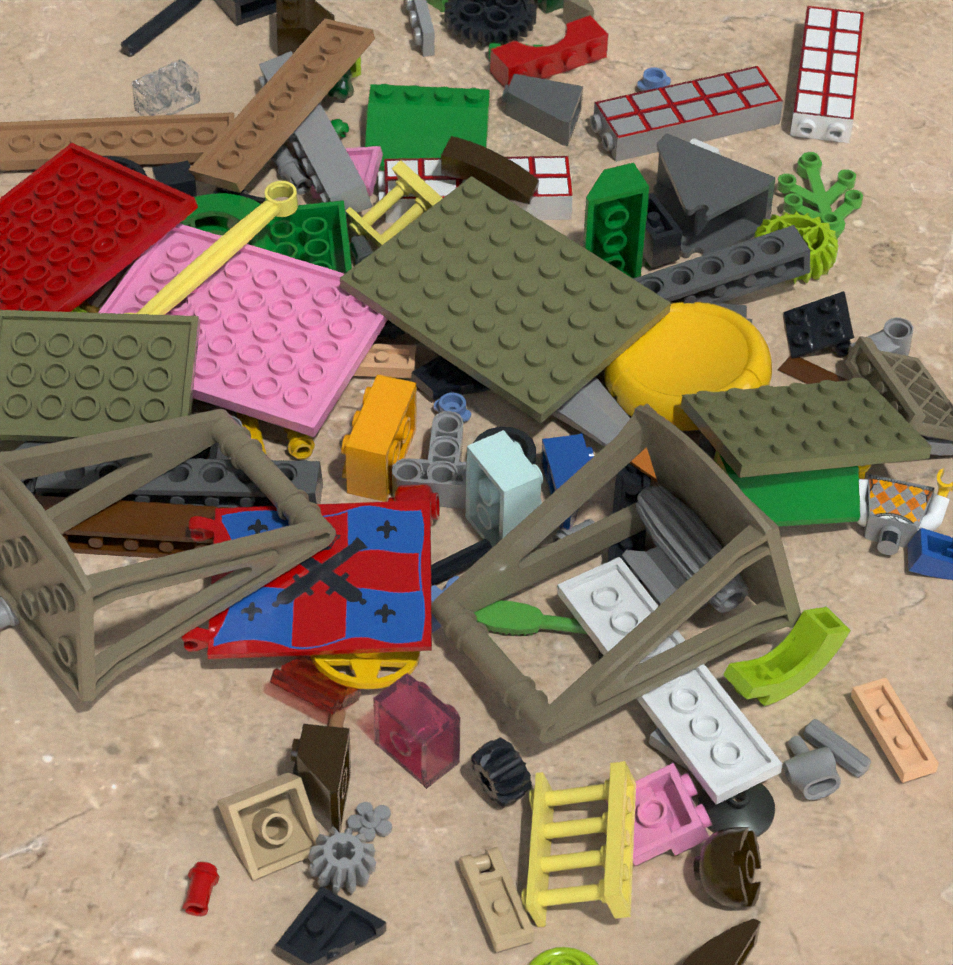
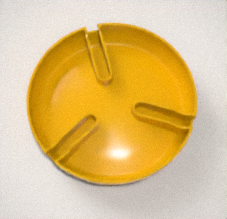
(686, 353)

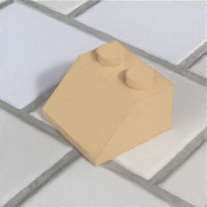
(270, 824)

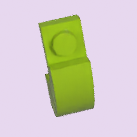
(794, 661)

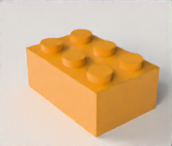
(379, 437)

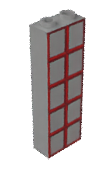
(687, 110)

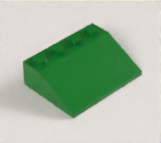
(422, 119)
(310, 234)

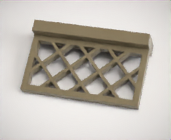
(905, 386)

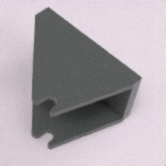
(710, 196)

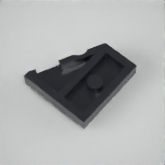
(443, 377)
(328, 930)

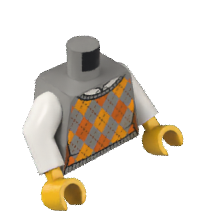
(897, 509)

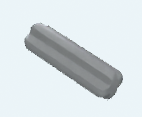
(842, 751)

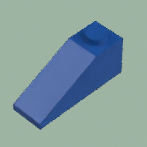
(561, 460)

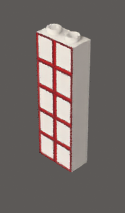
(827, 74)
(550, 201)

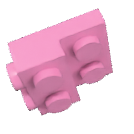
(667, 815)

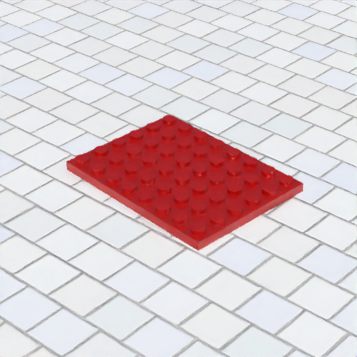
(78, 228)

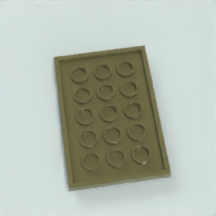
(92, 372)
(804, 427)

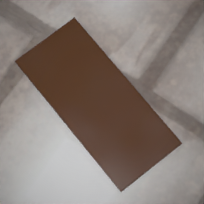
(807, 371)

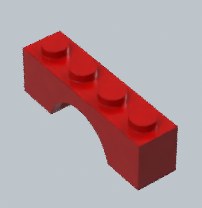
(583, 44)

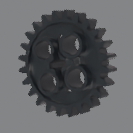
(490, 19)

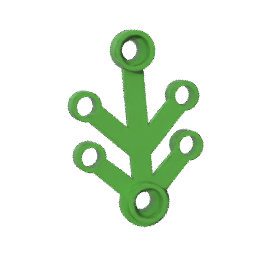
(809, 168)

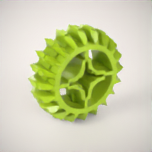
(816, 235)

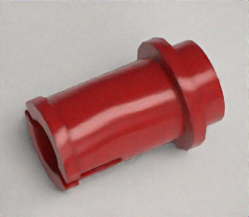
(202, 879)

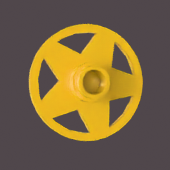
(366, 667)

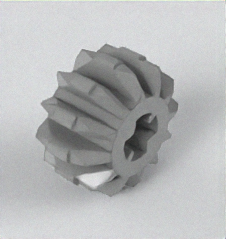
(342, 860)

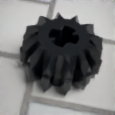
(501, 771)

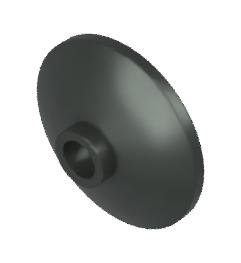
(754, 810)

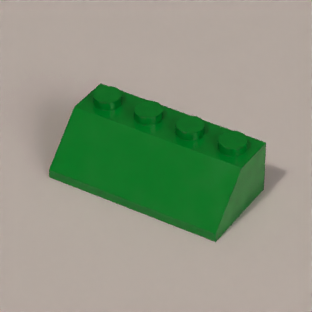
(617, 218)
(802, 496)

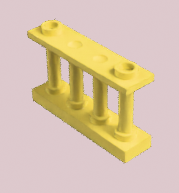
(407, 183)
(614, 856)

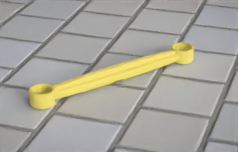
(224, 248)

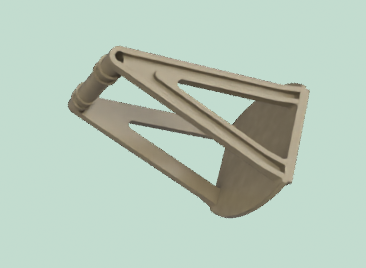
(750, 548)
(59, 600)

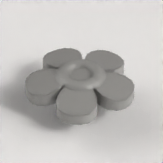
(371, 821)

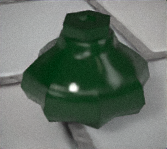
(343, 88)

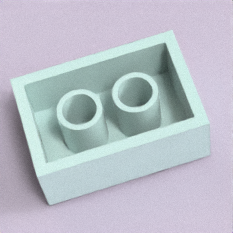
(499, 486)

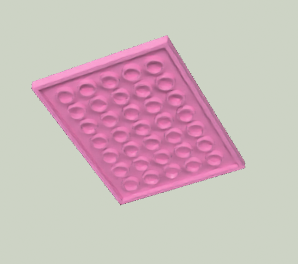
(271, 332)

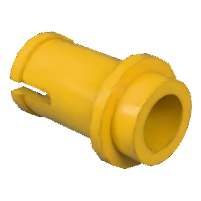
(299, 444)

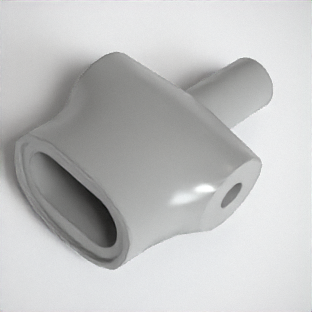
(812, 770)

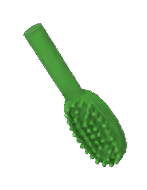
(523, 619)

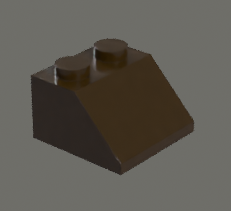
(297, 21)
(325, 770)

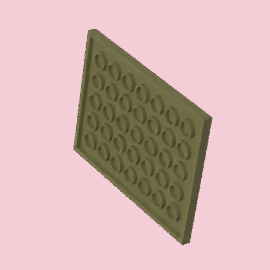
(505, 298)

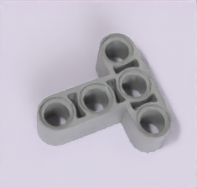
(443, 468)

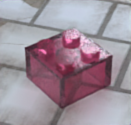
(417, 729)

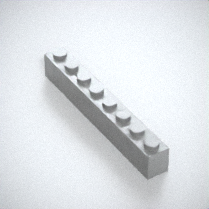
(323, 153)

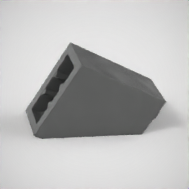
(544, 106)

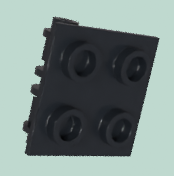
(820, 326)

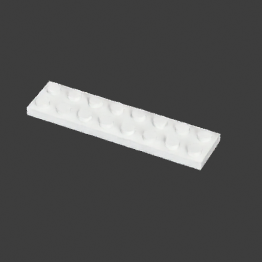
(689, 710)

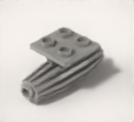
(681, 550)

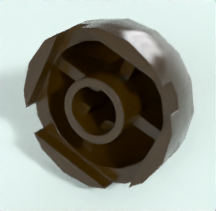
(729, 867)

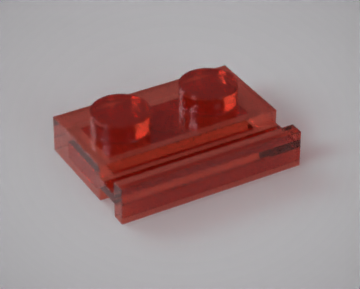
(308, 683)

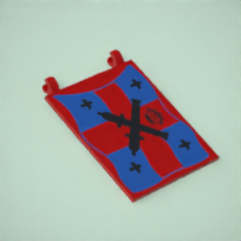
(350, 598)

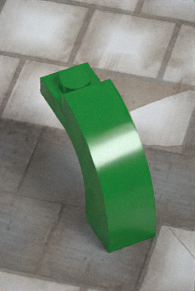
(219, 212)

